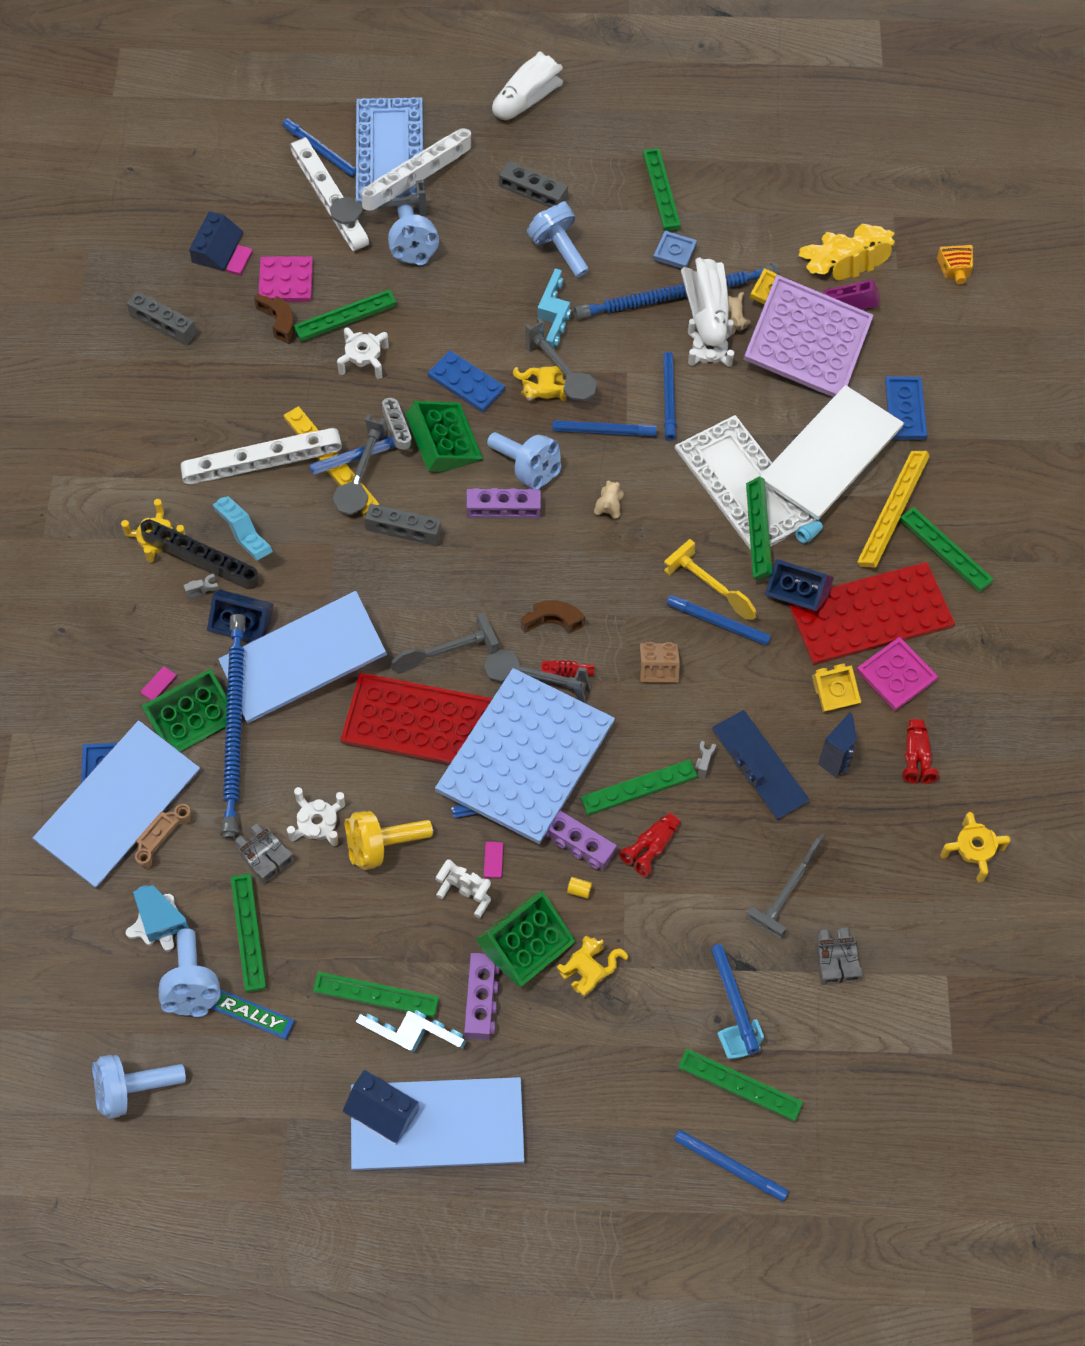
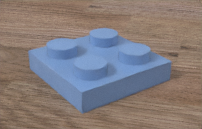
(674, 250)

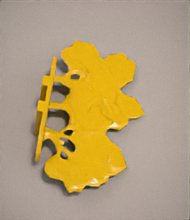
(848, 253)

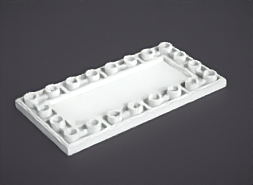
(831, 452)
(723, 463)

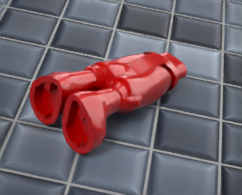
(918, 749)
(655, 839)

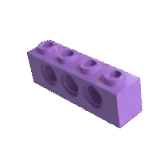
(496, 509)
(588, 838)
(475, 1028)

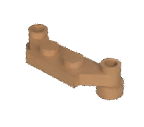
(158, 831)

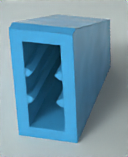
(158, 914)

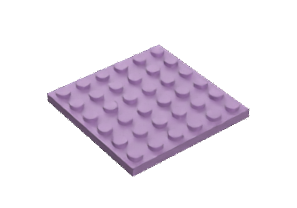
(808, 337)

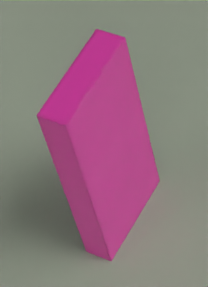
(239, 260)
(158, 684)
(493, 860)

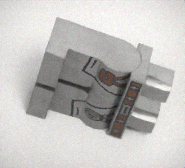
(264, 853)
(837, 958)

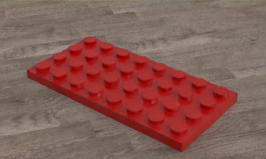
(873, 614)
(411, 718)

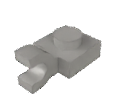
(198, 588)
(703, 763)

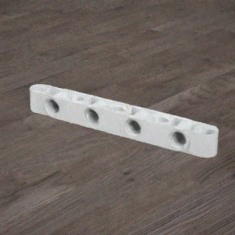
(416, 169)
(326, 190)
(261, 456)

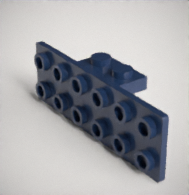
(760, 764)

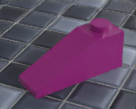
(859, 294)

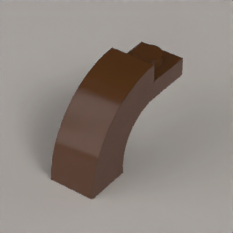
(280, 310)
(553, 612)

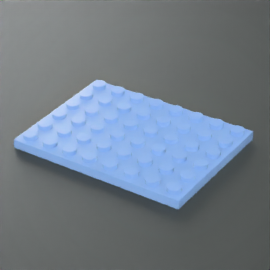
(525, 755)

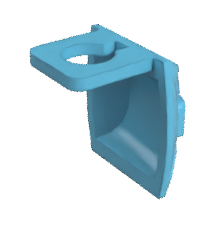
(732, 1042)

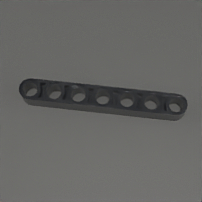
(193, 547)

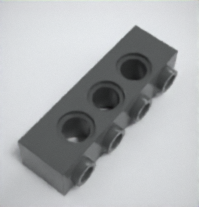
(532, 185)
(161, 318)
(403, 524)

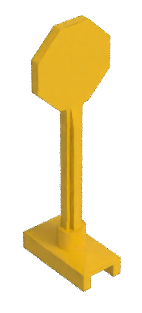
(682, 556)

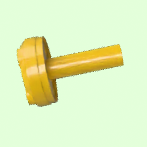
(368, 840)

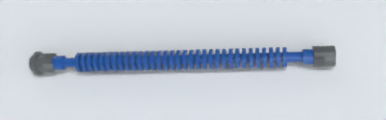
(662, 294)
(233, 728)

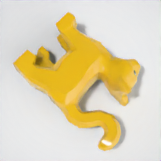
(549, 383)
(587, 967)

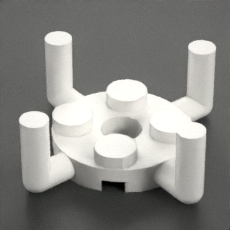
(705, 355)
(363, 357)
(314, 809)
(467, 884)

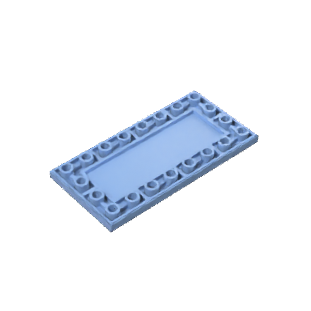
(386, 137)
(306, 655)
(116, 804)
(455, 1126)

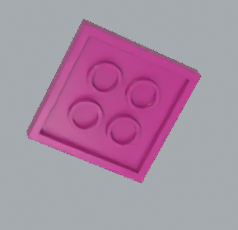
(286, 278)
(897, 674)

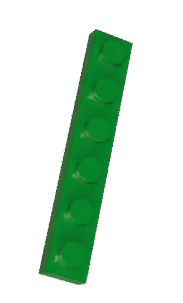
(661, 189)
(345, 315)
(758, 528)
(946, 549)
(638, 787)
(248, 933)
(375, 994)
(740, 1085)

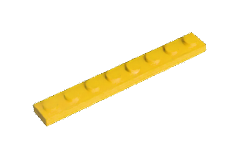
(341, 474)
(893, 509)

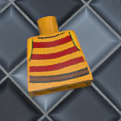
(956, 262)

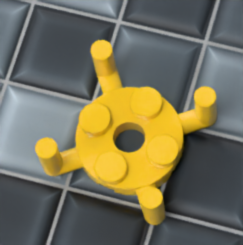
(149, 549)
(976, 854)

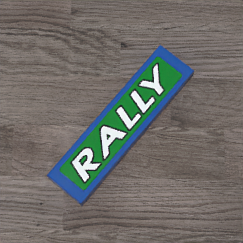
(253, 1015)

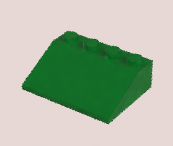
(442, 435)
(188, 711)
(526, 939)

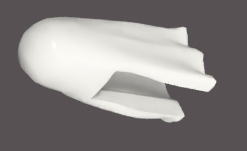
(527, 86)
(707, 295)

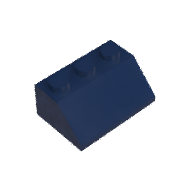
(215, 242)
(798, 585)
(256, 614)
(839, 747)
(380, 1107)

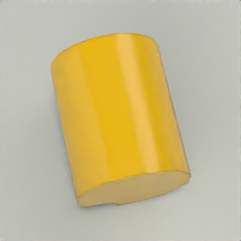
(579, 887)

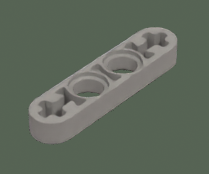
(396, 423)

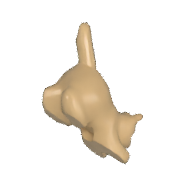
(735, 313)
(609, 500)

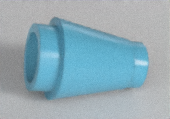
(809, 531)

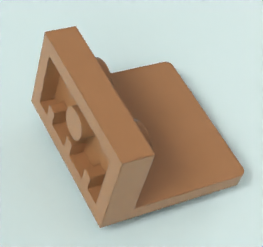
(659, 662)

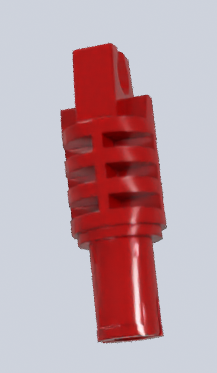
(565, 668)

